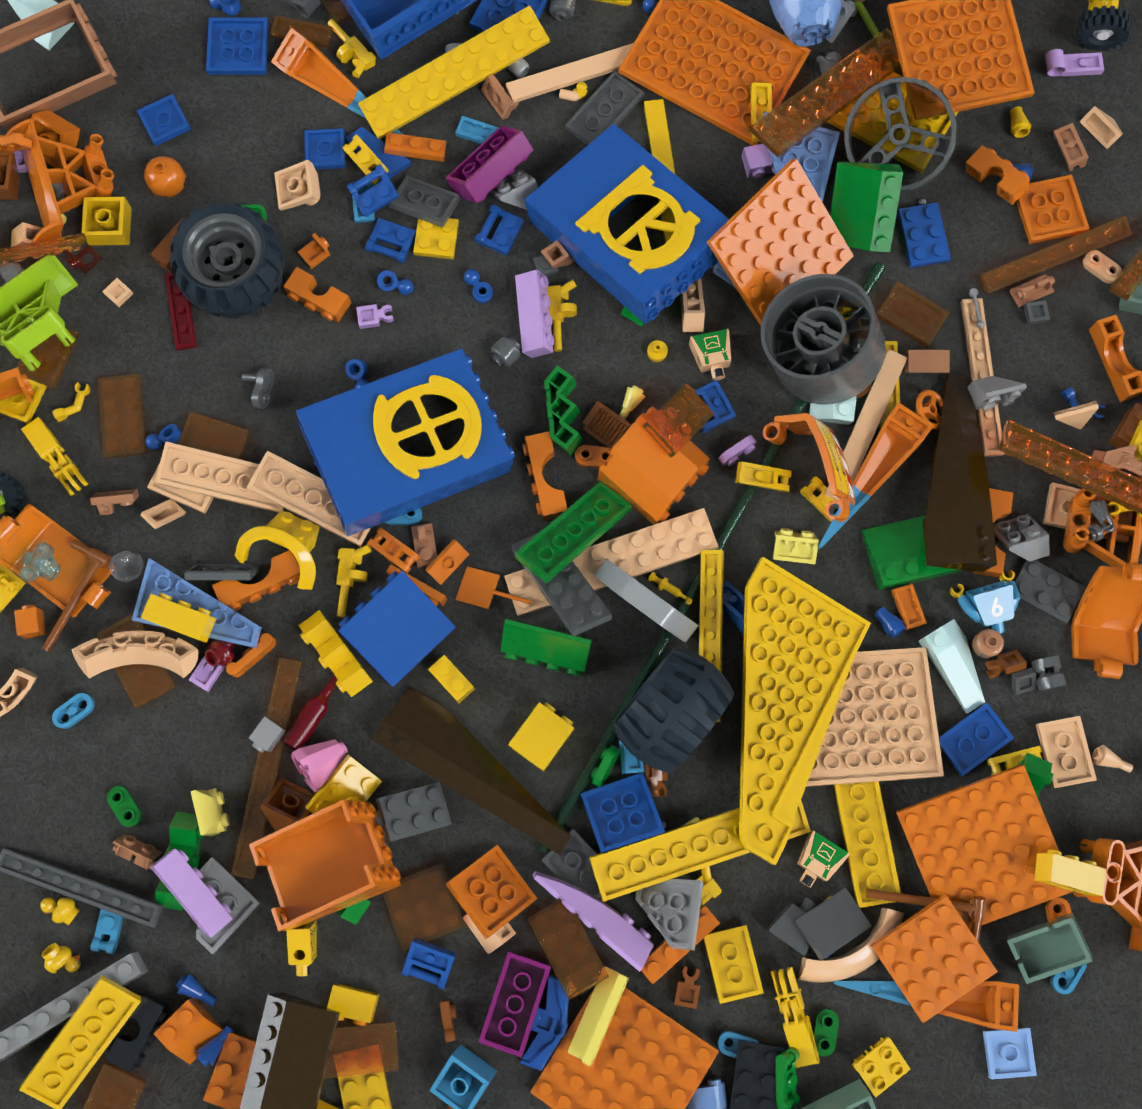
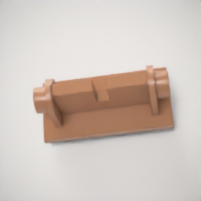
(1032, 290)
(127, 846)

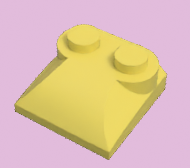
(210, 811)

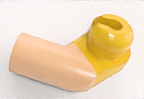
(575, 94)

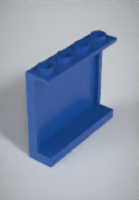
(396, 627)

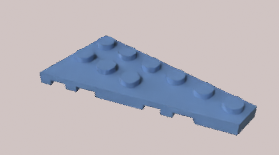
(229, 625)

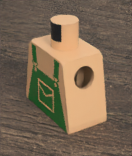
(712, 352)
(820, 858)

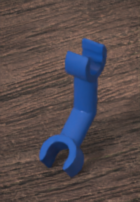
(1070, 396)

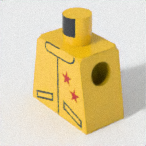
(303, 939)

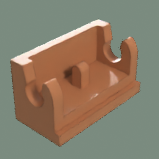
(1071, 146)
(927, 361)

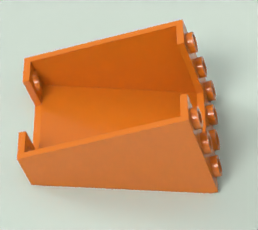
(326, 862)

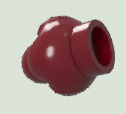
(219, 653)

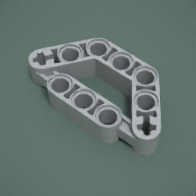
(646, 600)

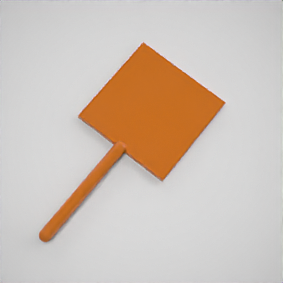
(479, 587)

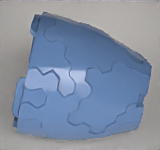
(807, 20)

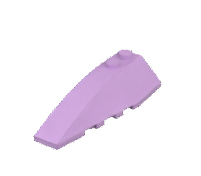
(610, 925)

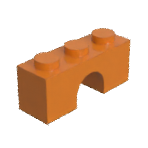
(986, 163)
(331, 304)

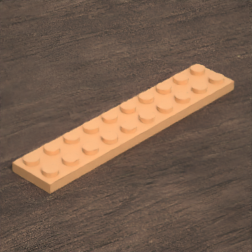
(633, 553)

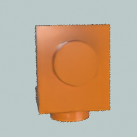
(315, 251)

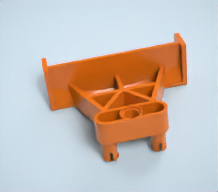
(97, 175)
(1077, 536)
(1124, 893)

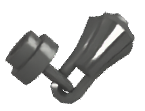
(1100, 510)

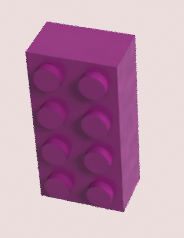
(489, 164)
(515, 1003)

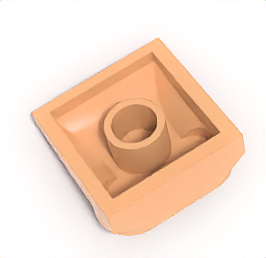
(297, 185)

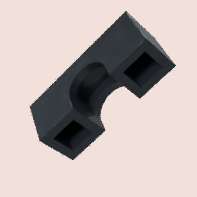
(129, 1052)

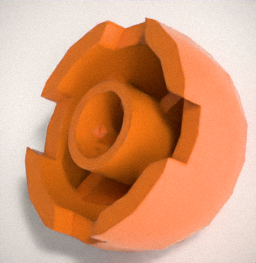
(164, 176)

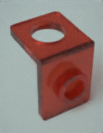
(77, 261)

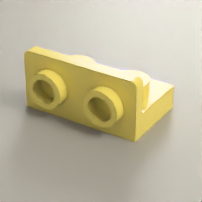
(795, 546)

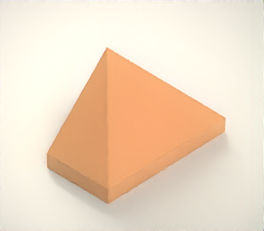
(1101, 126)
(1077, 415)
(163, 513)

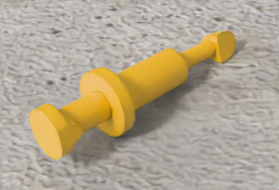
(664, 584)

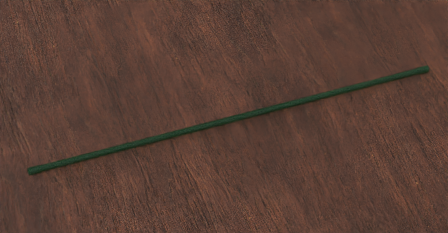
(579, 787)

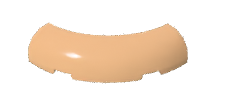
(136, 648)
(16, 689)
(853, 961)

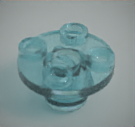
(40, 563)

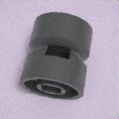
(1049, 681)

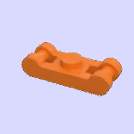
(393, 550)
(252, 656)

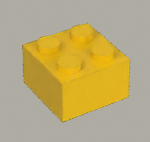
(106, 220)

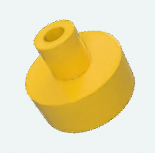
(657, 351)

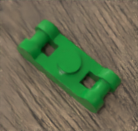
(786, 1079)

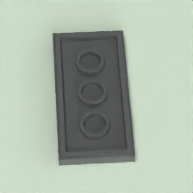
(604, 108)

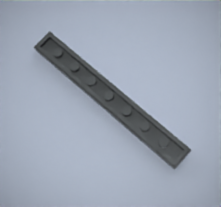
(80, 887)

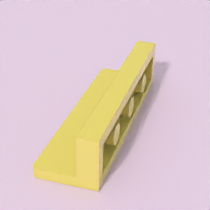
(598, 1016)

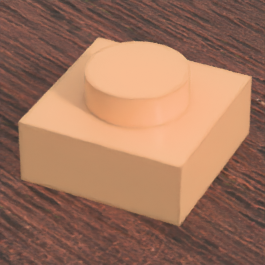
(118, 292)

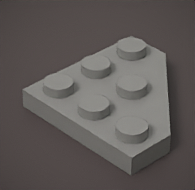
(233, 894)
(674, 910)

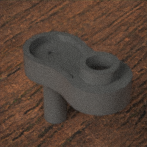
(264, 381)

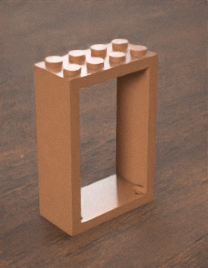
(39, 25)

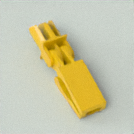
(48, 449)
(796, 1025)

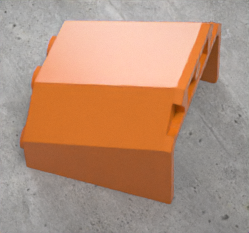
(647, 474)

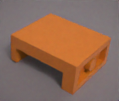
(13, 384)

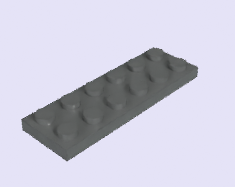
(571, 597)

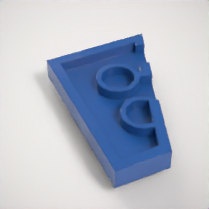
(393, 162)

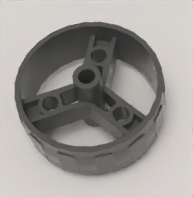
(891, 90)

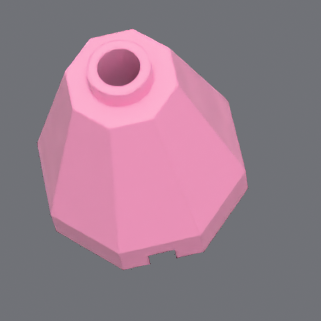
(319, 761)

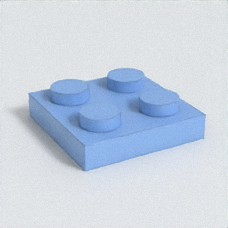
(1009, 1053)

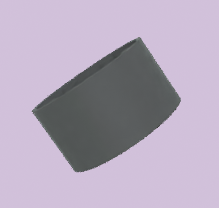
(811, 311)

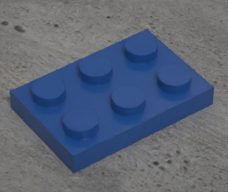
(923, 235)
(974, 739)

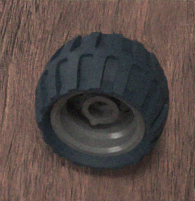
(216, 235)
(673, 710)

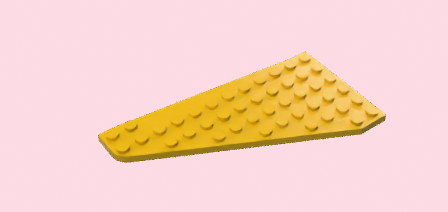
(793, 675)

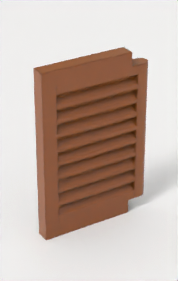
(605, 425)

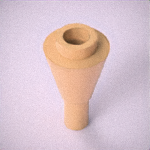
(1105, 757)

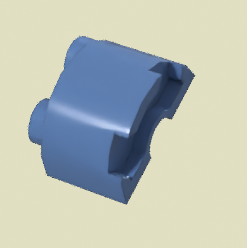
(709, 1096)

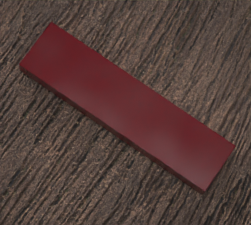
(181, 316)

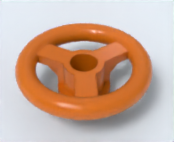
(929, 410)

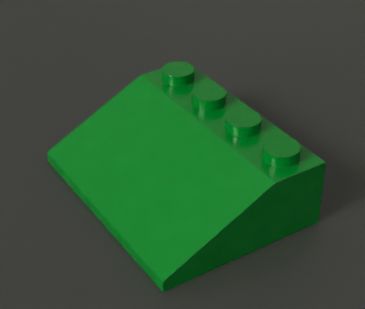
(866, 204)
(899, 554)
(545, 647)

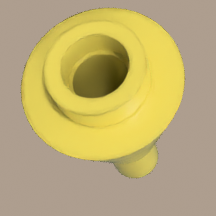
(632, 399)

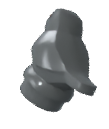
(828, 61)

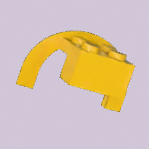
(291, 533)

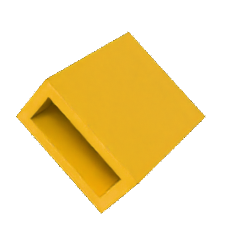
(542, 736)

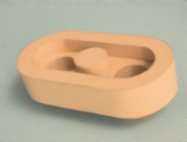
(1101, 268)

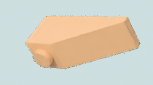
(693, 308)

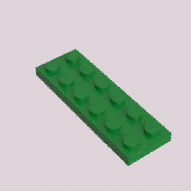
(573, 532)

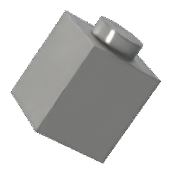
(266, 735)

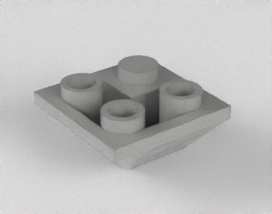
(515, 188)
(994, 391)
(1023, 537)

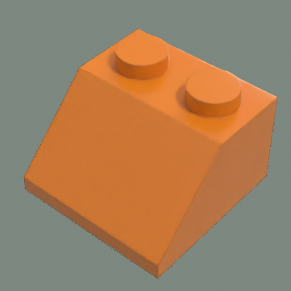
(55, 128)
(188, 1030)

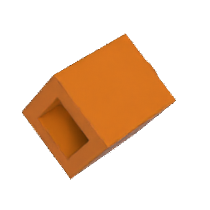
(29, 622)

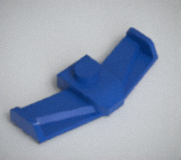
(550, 1024)

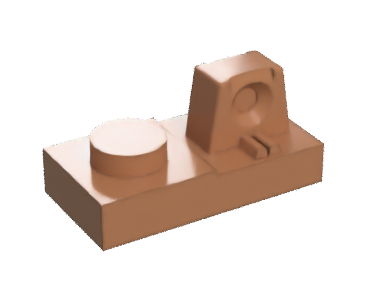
(498, 97)
(106, 500)
(424, 544)

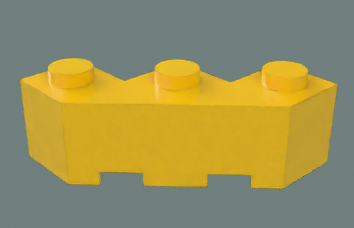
(334, 654)

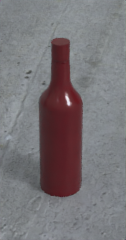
(309, 718)

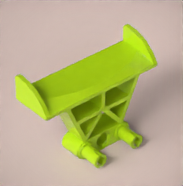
(31, 308)

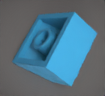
(463, 1079)

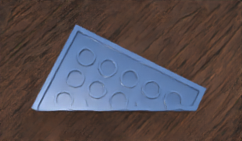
(814, 155)

